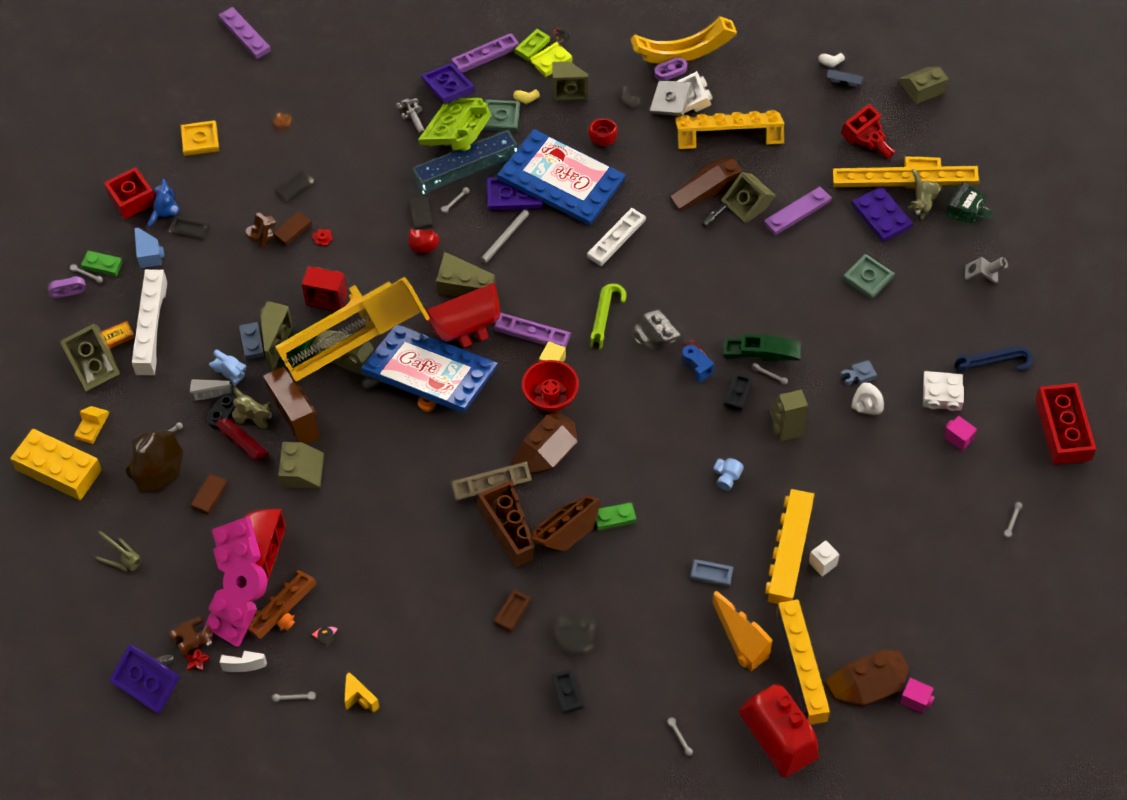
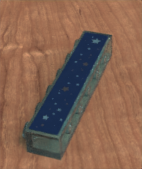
(464, 163)

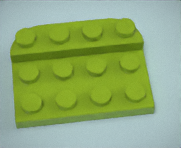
(457, 124)

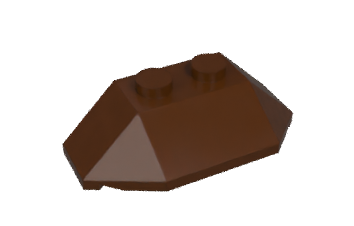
(547, 443)
(568, 524)
(869, 678)

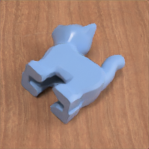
(228, 366)

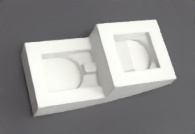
(249, 662)

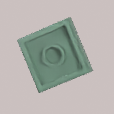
(503, 115)
(868, 276)

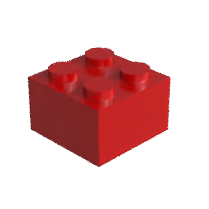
(130, 193)
(324, 288)

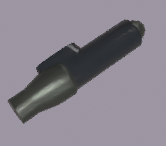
(711, 216)

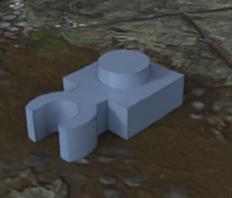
(861, 372)

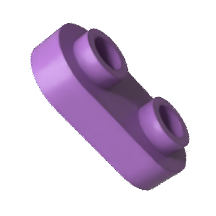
(668, 69)
(66, 287)

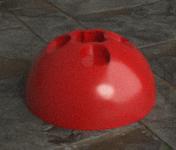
(550, 385)

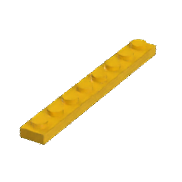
(903, 176)

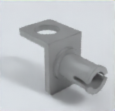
(987, 269)

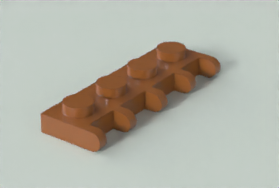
(281, 604)

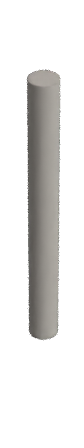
(501, 240)

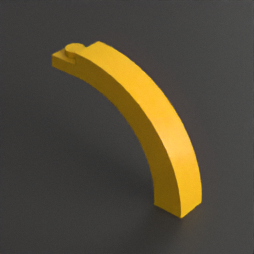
(688, 48)

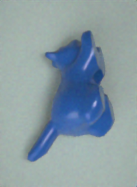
(164, 203)

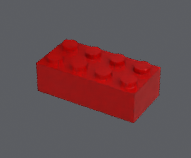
(1065, 424)

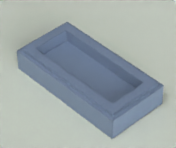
(711, 573)

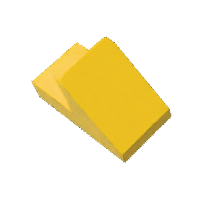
(91, 424)
(357, 692)

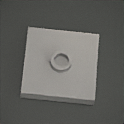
(671, 98)

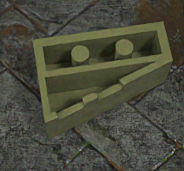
(460, 277)
(351, 360)
(789, 415)

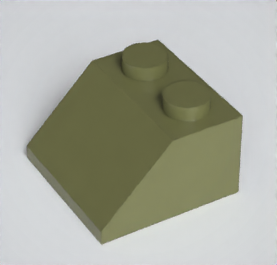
(569, 82)
(924, 83)
(748, 197)
(300, 466)

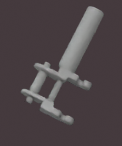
(412, 113)

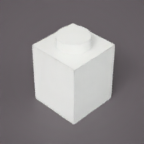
(824, 558)

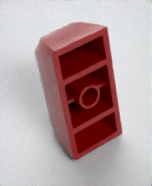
(465, 316)
(269, 530)
(781, 729)

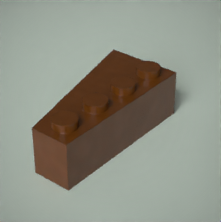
(293, 405)
(506, 520)

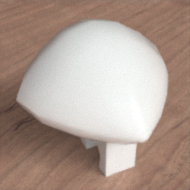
(868, 400)

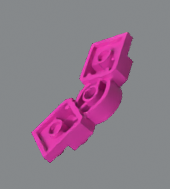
(237, 557)

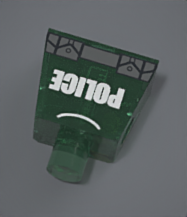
(968, 205)

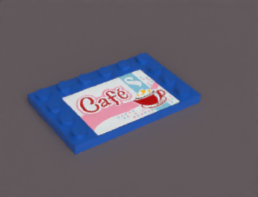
(561, 177)
(429, 368)

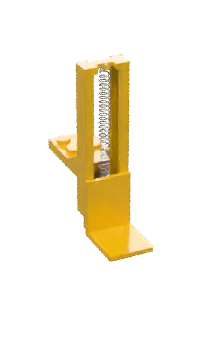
(378, 309)

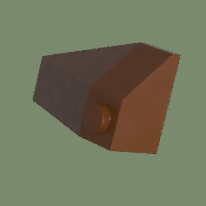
(708, 182)

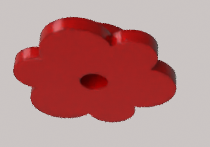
(322, 237)

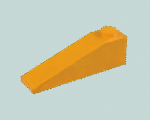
(747, 639)

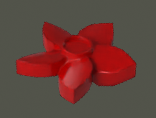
(197, 660)

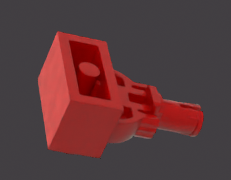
(867, 131)

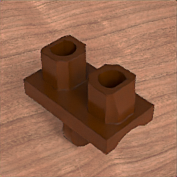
(260, 230)

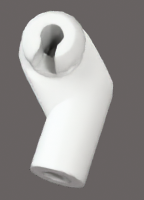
(831, 61)

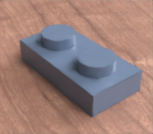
(837, 76)
(251, 340)

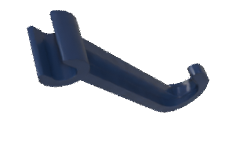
(993, 357)

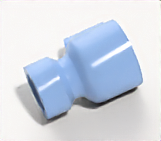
(730, 471)

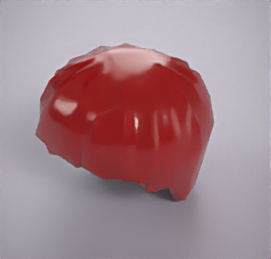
(603, 132)
(423, 241)

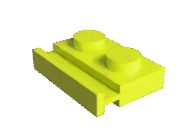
(544, 59)

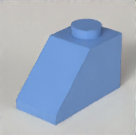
(148, 249)

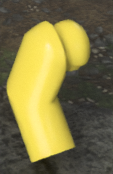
(525, 97)

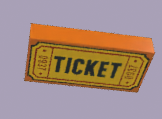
(118, 334)

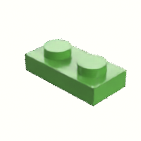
(102, 263)
(615, 516)

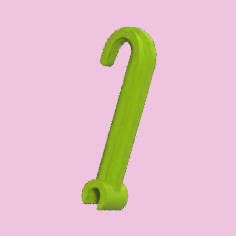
(602, 312)

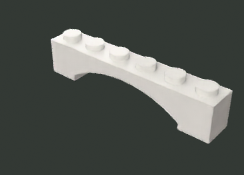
(152, 295)

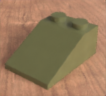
(276, 328)
(90, 357)

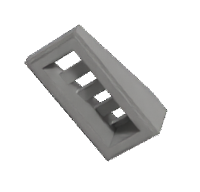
(209, 389)

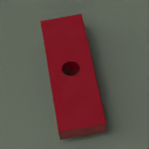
(241, 439)

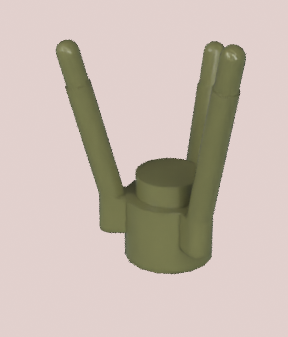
(129, 559)

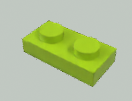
(532, 44)

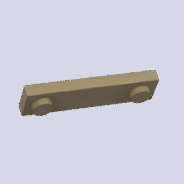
(482, 482)

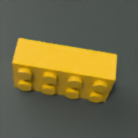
(56, 464)

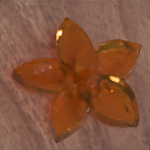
(282, 120)

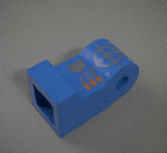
(698, 362)

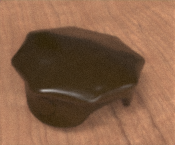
(155, 461)

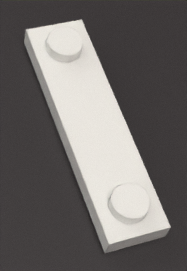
(616, 237)

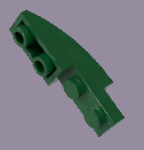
(765, 346)

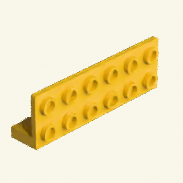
(689, 125)

